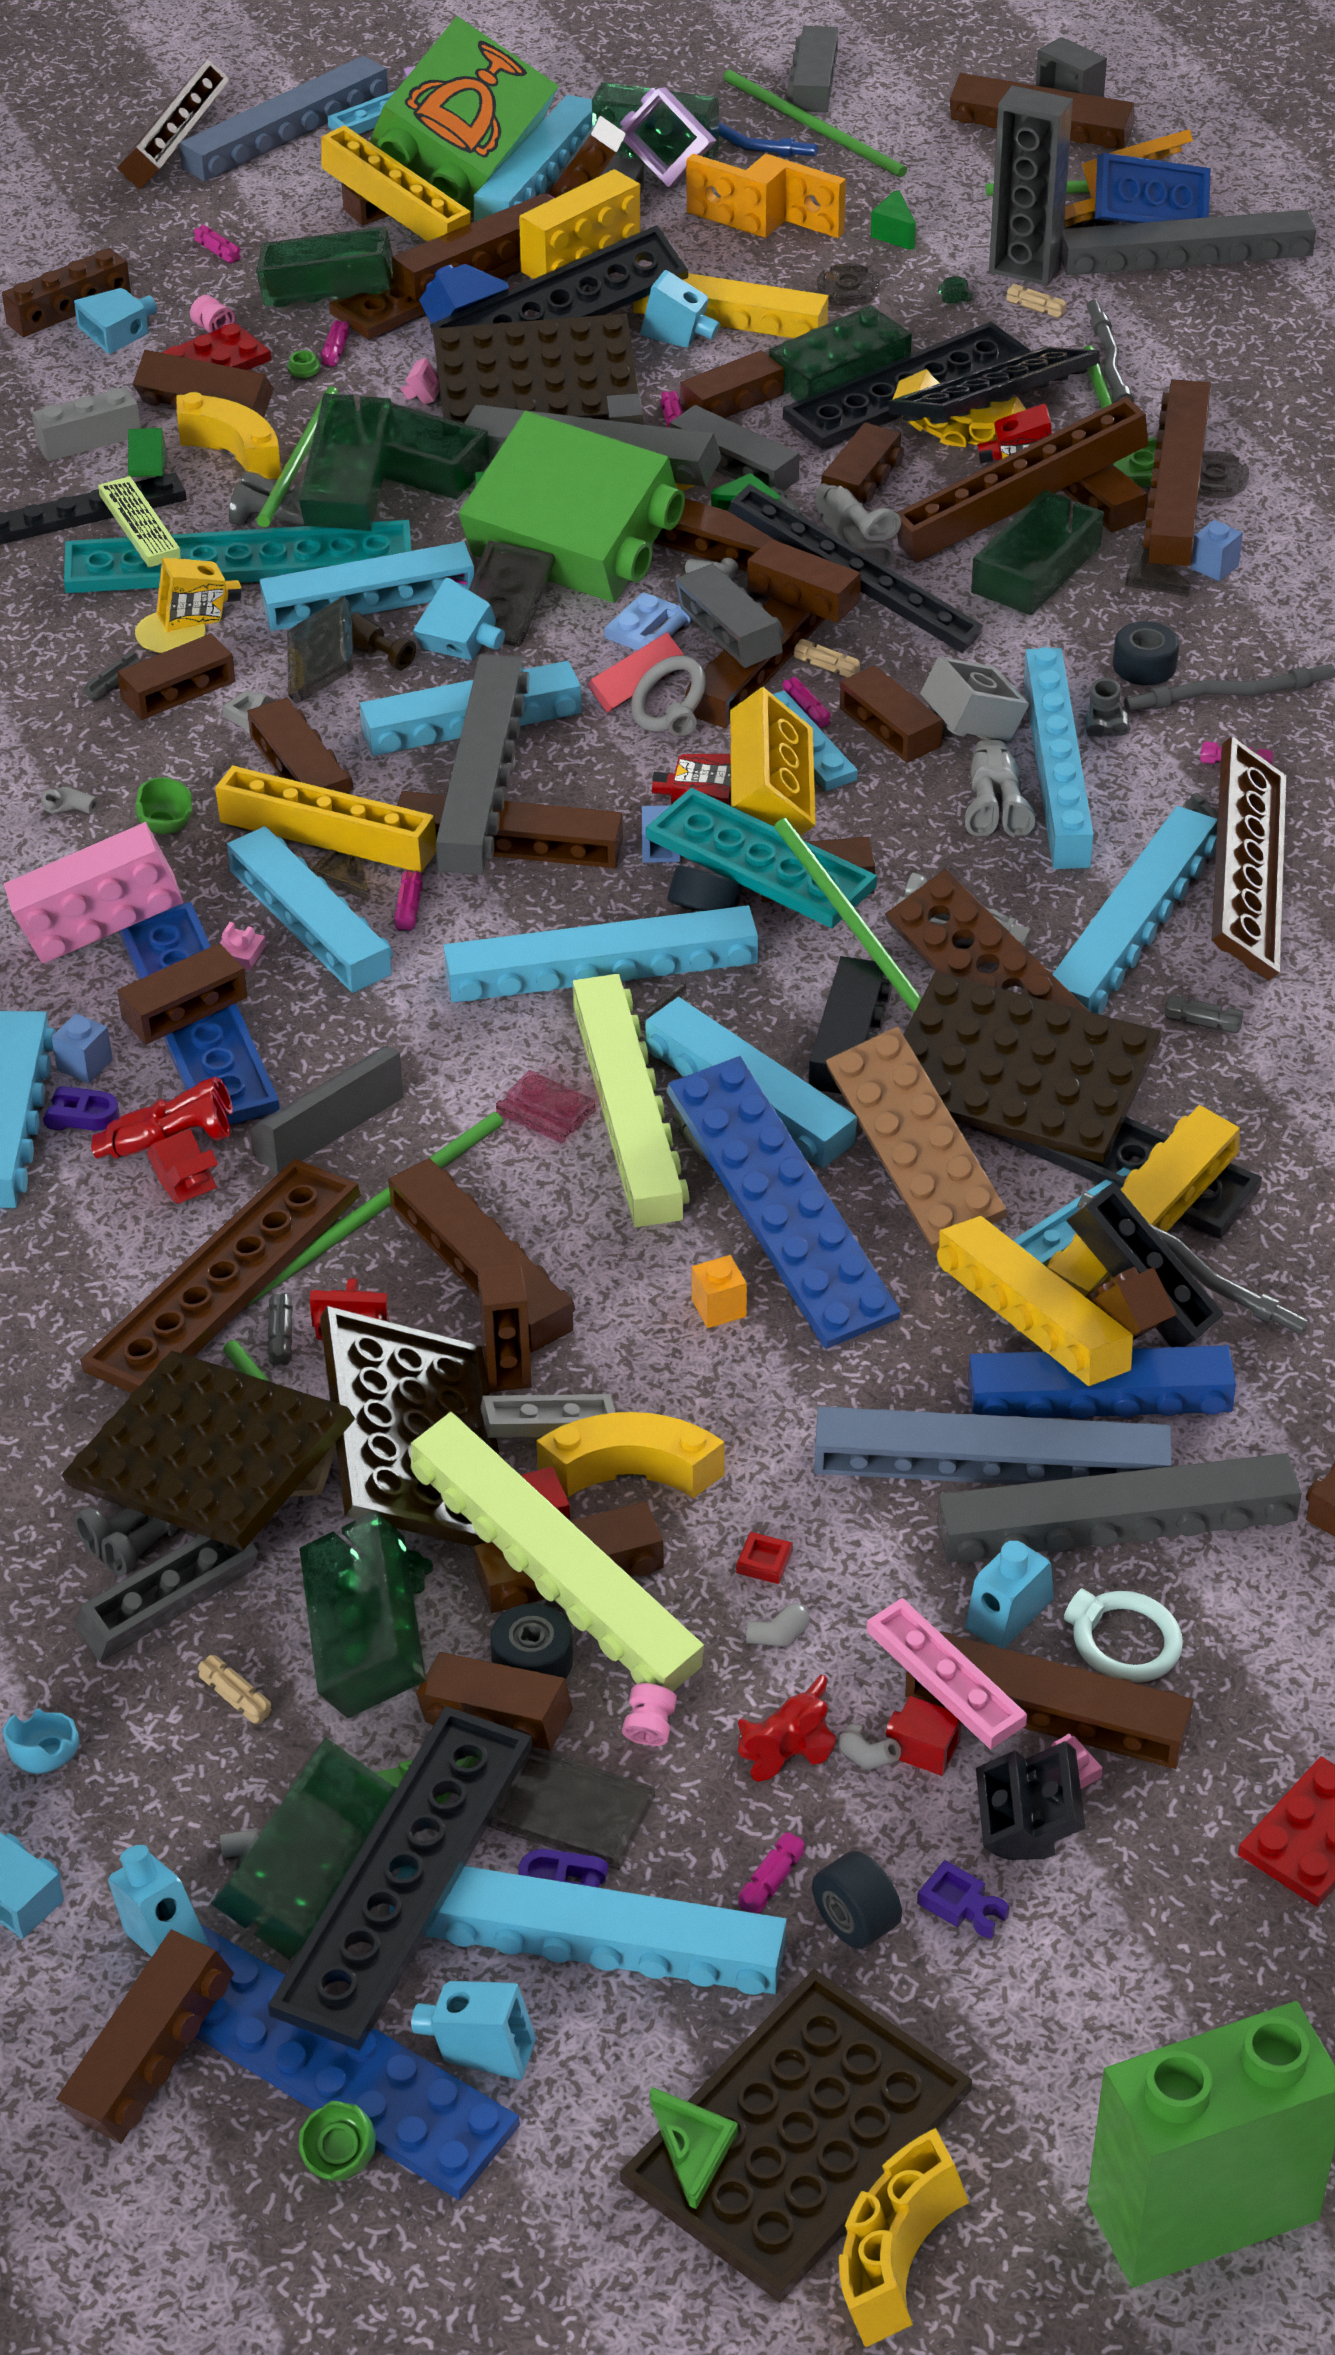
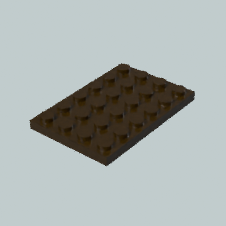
(536, 366)
(1029, 1064)
(397, 1389)
(208, 1448)
(818, 2111)

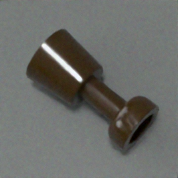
(370, 638)

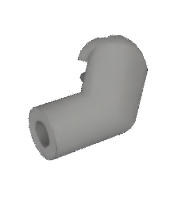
(782, 1629)

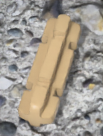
(1036, 301)
(826, 658)
(234, 1689)

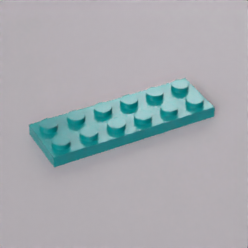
(755, 855)

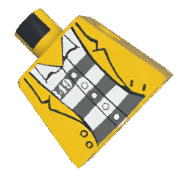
(192, 593)

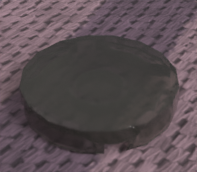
(848, 284)
(1222, 483)

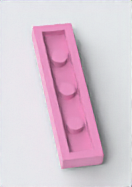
(946, 1673)

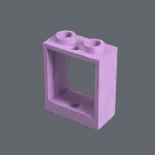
(632, 121)

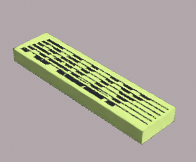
(139, 521)

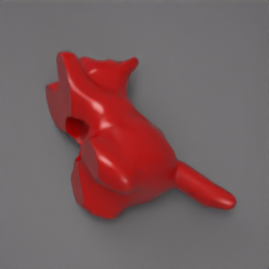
(791, 1730)

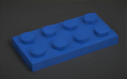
(1149, 190)

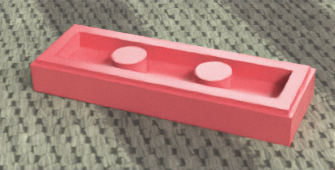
(620, 680)

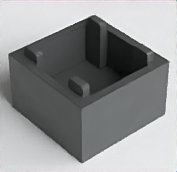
(1071, 68)

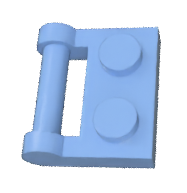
(641, 618)

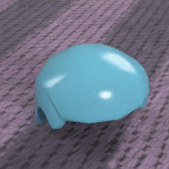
(41, 1741)

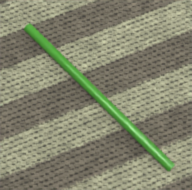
(815, 123)
(290, 469)
(848, 913)
(380, 1202)

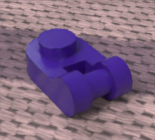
(81, 1109)
(559, 1865)

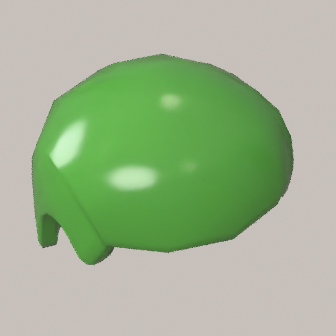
(163, 805)
(337, 2141)

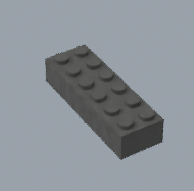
(1030, 184)

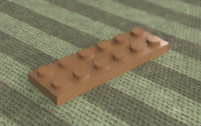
(914, 1135)

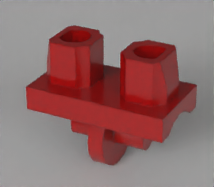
(350, 1300)

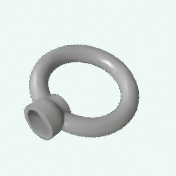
(679, 715)

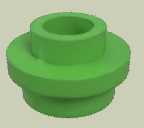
(303, 364)

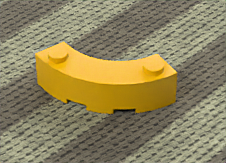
(229, 426)
(961, 430)
(633, 1443)
(887, 2230)

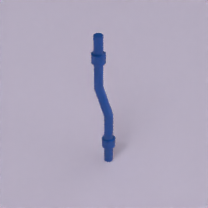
(785, 147)

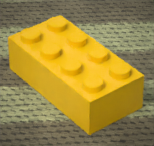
(579, 223)
(772, 762)

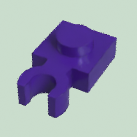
(958, 1896)

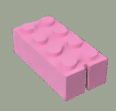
(93, 893)

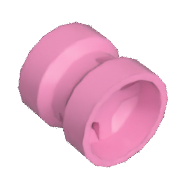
(210, 314)
(650, 1714)

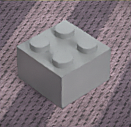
(974, 699)

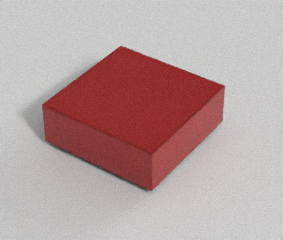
(764, 1557)

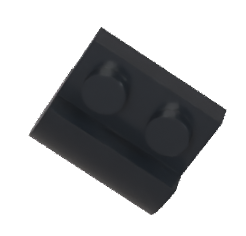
(1030, 1802)

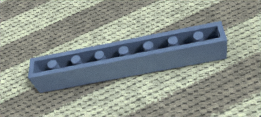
(281, 118)
(981, 1446)

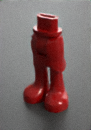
(199, 1106)

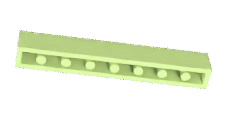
(628, 1101)
(555, 1555)

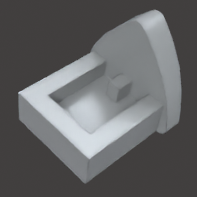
(237, 708)

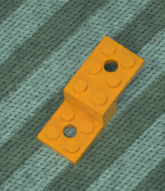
(1153, 149)
(765, 195)

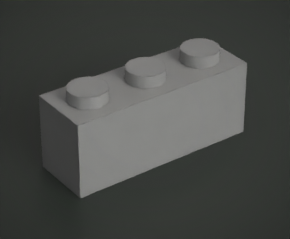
(85, 423)

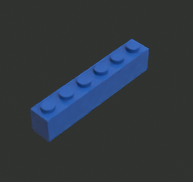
(1159, 1382)

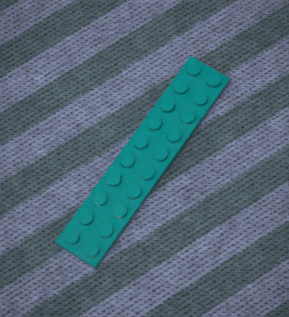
(239, 554)

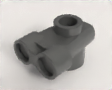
(1106, 710)

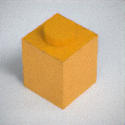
(719, 1291)

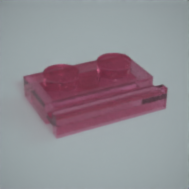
(546, 1106)

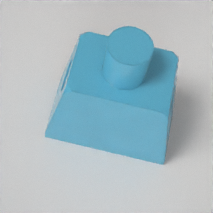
(677, 312)
(114, 318)
(458, 623)
(1019, 1584)
(145, 1892)
(479, 2026)

